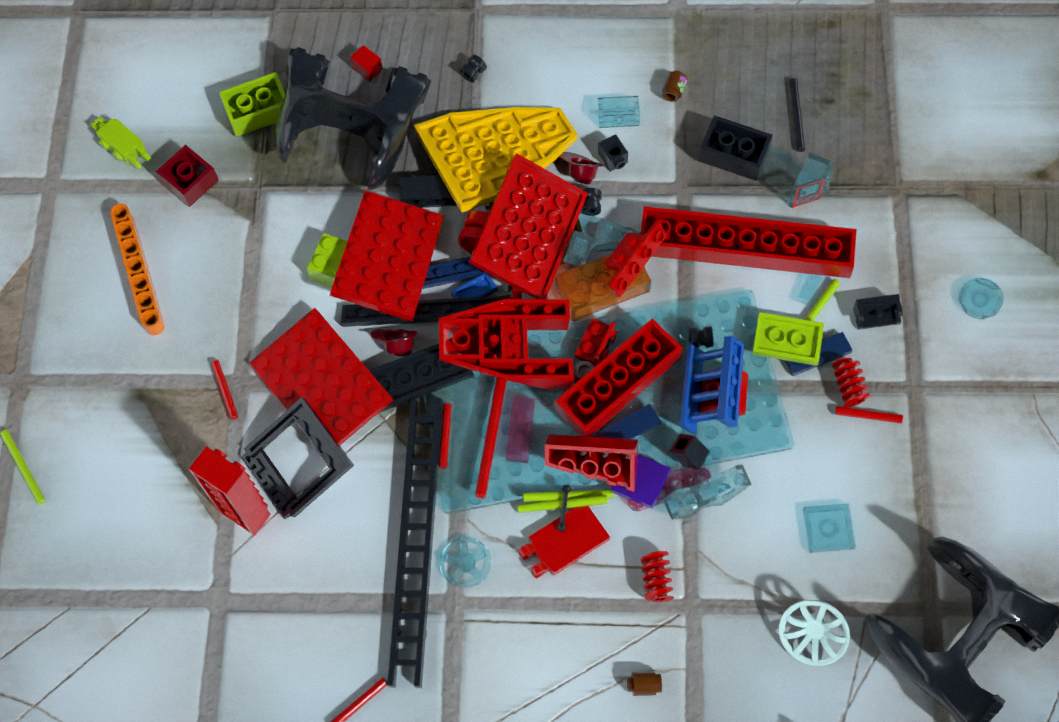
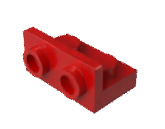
(596, 341)

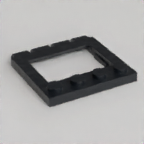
(268, 474)

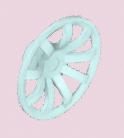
(815, 629)

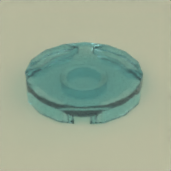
(981, 298)

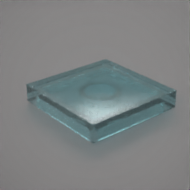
(829, 528)

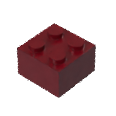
(187, 175)

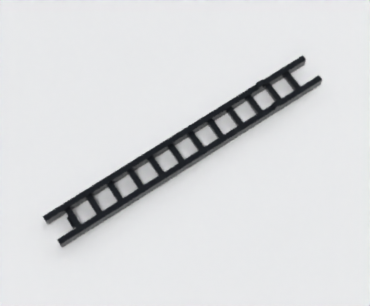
(396, 637)

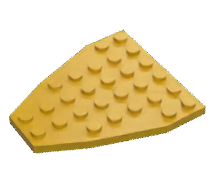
(477, 147)

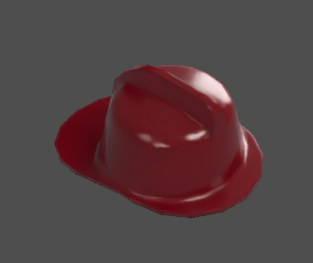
(581, 167)
(396, 340)

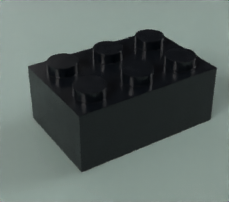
(735, 147)

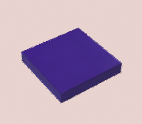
(649, 482)

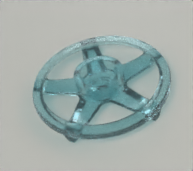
(465, 562)

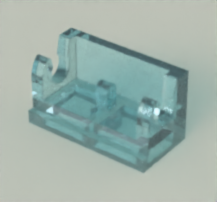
(618, 111)

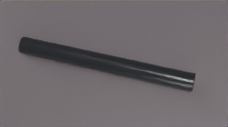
(797, 115)

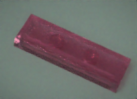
(520, 430)

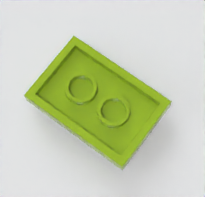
(788, 338)

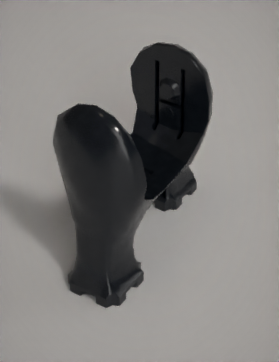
(380, 124)
(995, 603)

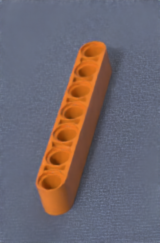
(142, 275)

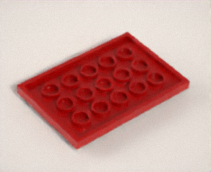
(528, 227)
(387, 256)
(322, 368)

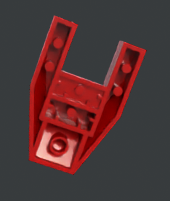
(495, 341)

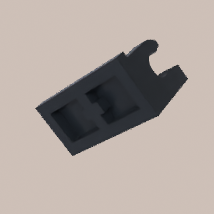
(878, 311)

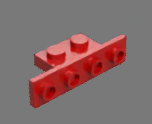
(632, 256)

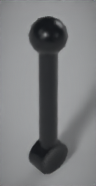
(566, 489)

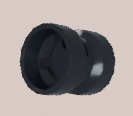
(472, 69)
(591, 205)
(701, 337)

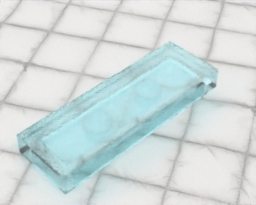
(809, 289)

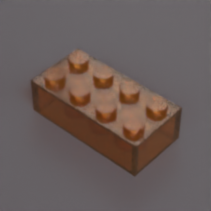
(589, 289)

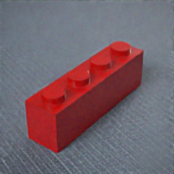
(595, 457)

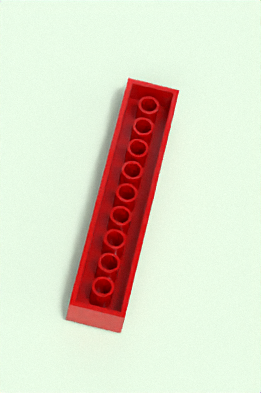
(753, 242)

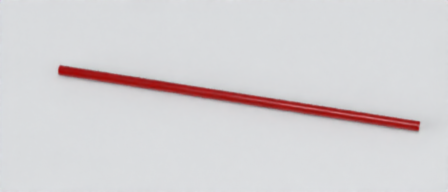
(492, 428)

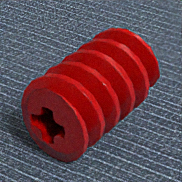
(850, 382)
(655, 577)

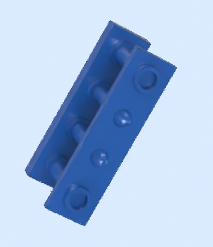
(729, 390)

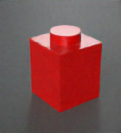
(366, 63)

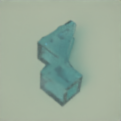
(605, 238)
(712, 492)

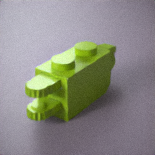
(121, 141)

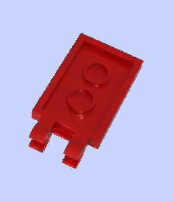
(562, 549)

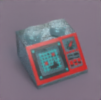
(812, 180)

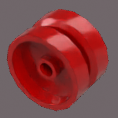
(472, 228)

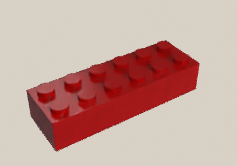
(618, 379)
(230, 489)

